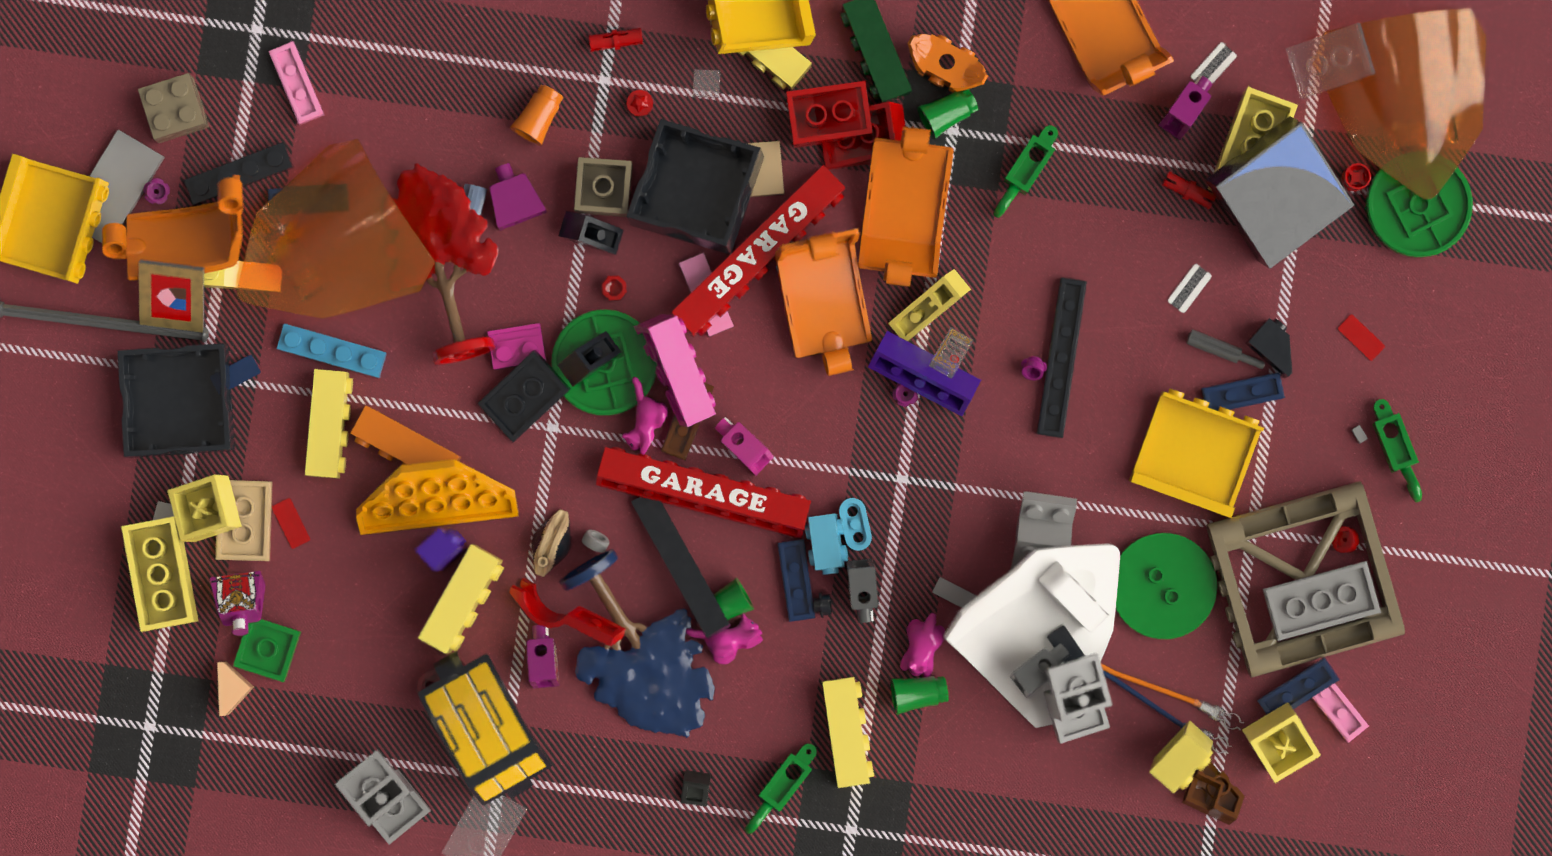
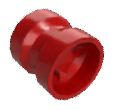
(1358, 173)

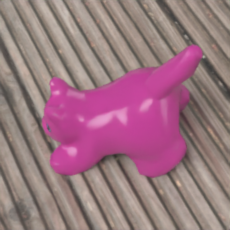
(648, 417)
(727, 642)
(923, 642)

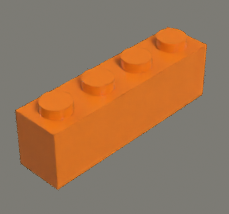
(397, 440)

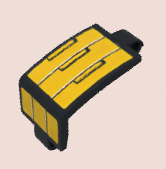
(482, 728)

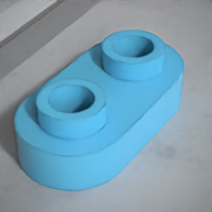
(855, 524)

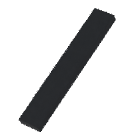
(1061, 357)
(681, 566)

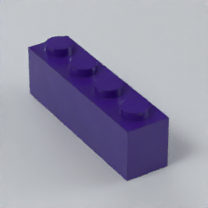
(910, 367)
(442, 548)

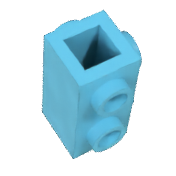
(825, 535)

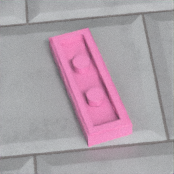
(296, 83)
(695, 272)
(1340, 712)

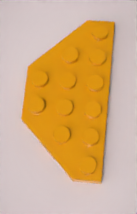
(434, 496)

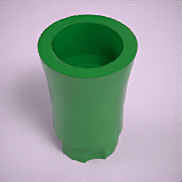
(947, 112)
(733, 599)
(918, 693)

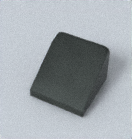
(695, 788)

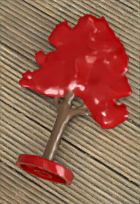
(451, 233)

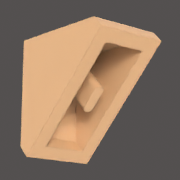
(231, 688)

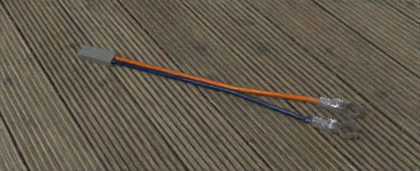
(962, 598)

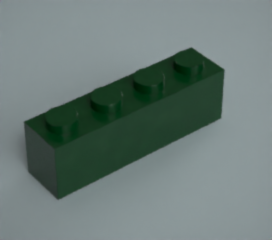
(876, 49)

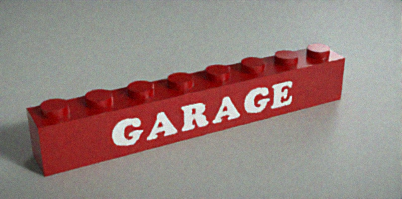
(758, 251)
(703, 492)

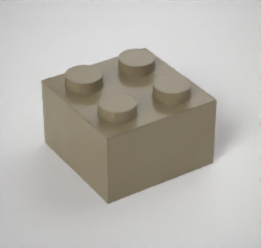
(173, 108)
(603, 187)

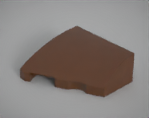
(1214, 794)

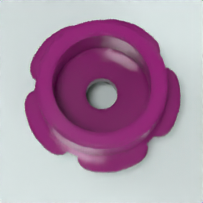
(149, 188)
(1033, 368)
(904, 401)

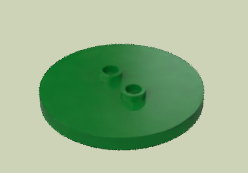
(1416, 224)
(611, 387)
(1165, 586)

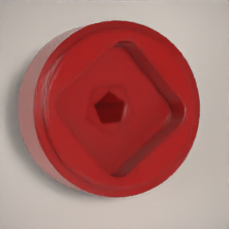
(639, 103)
(1346, 540)

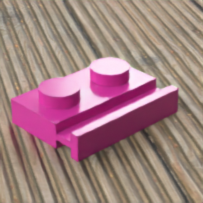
(515, 345)

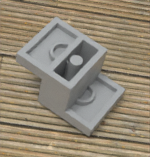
(1043, 523)
(1077, 698)
(383, 797)

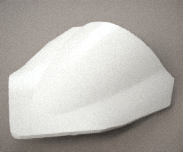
(1021, 609)

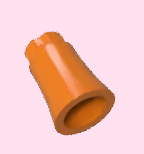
(537, 115)

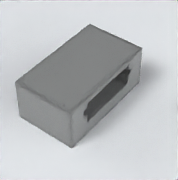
(1359, 434)

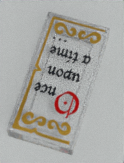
(951, 352)

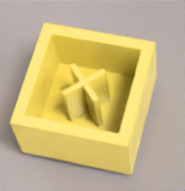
(204, 508)
(1281, 742)
(1181, 757)

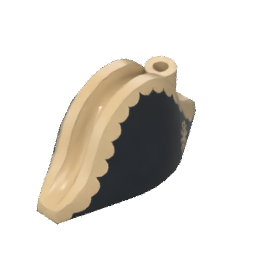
(551, 543)

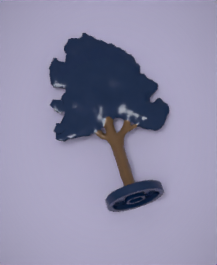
(653, 679)

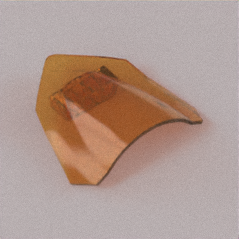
(1423, 100)
(332, 241)

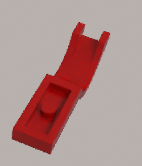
(578, 618)

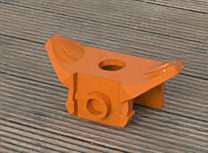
(962, 76)

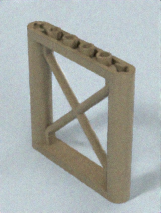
(1235, 531)

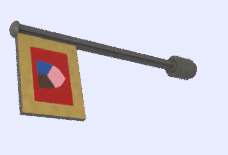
(168, 304)

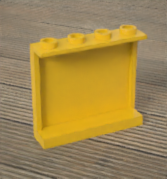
(759, 24)
(49, 218)
(1196, 452)

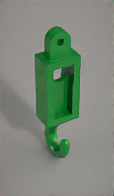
(1025, 170)
(1397, 450)
(780, 787)

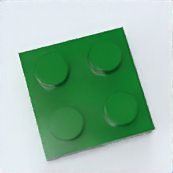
(267, 649)

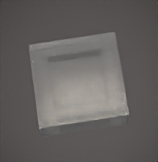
(706, 83)

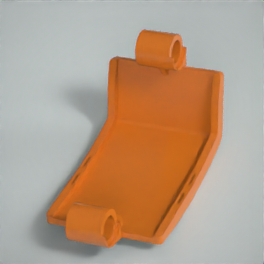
(1110, 41)
(905, 207)
(188, 236)
(824, 298)

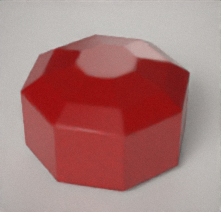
(614, 288)

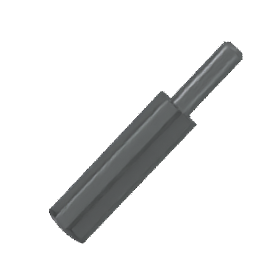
(1221, 349)

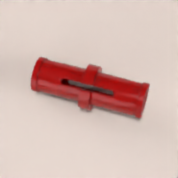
(615, 39)
(1188, 190)

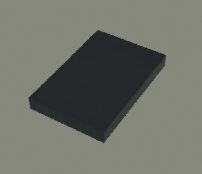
(524, 396)

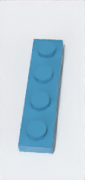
(331, 350)

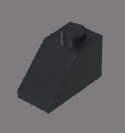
(590, 232)
(1273, 346)
(589, 358)

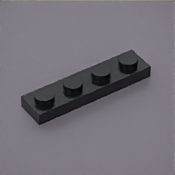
(250, 168)

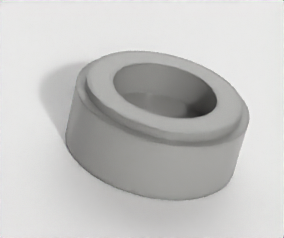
(595, 541)

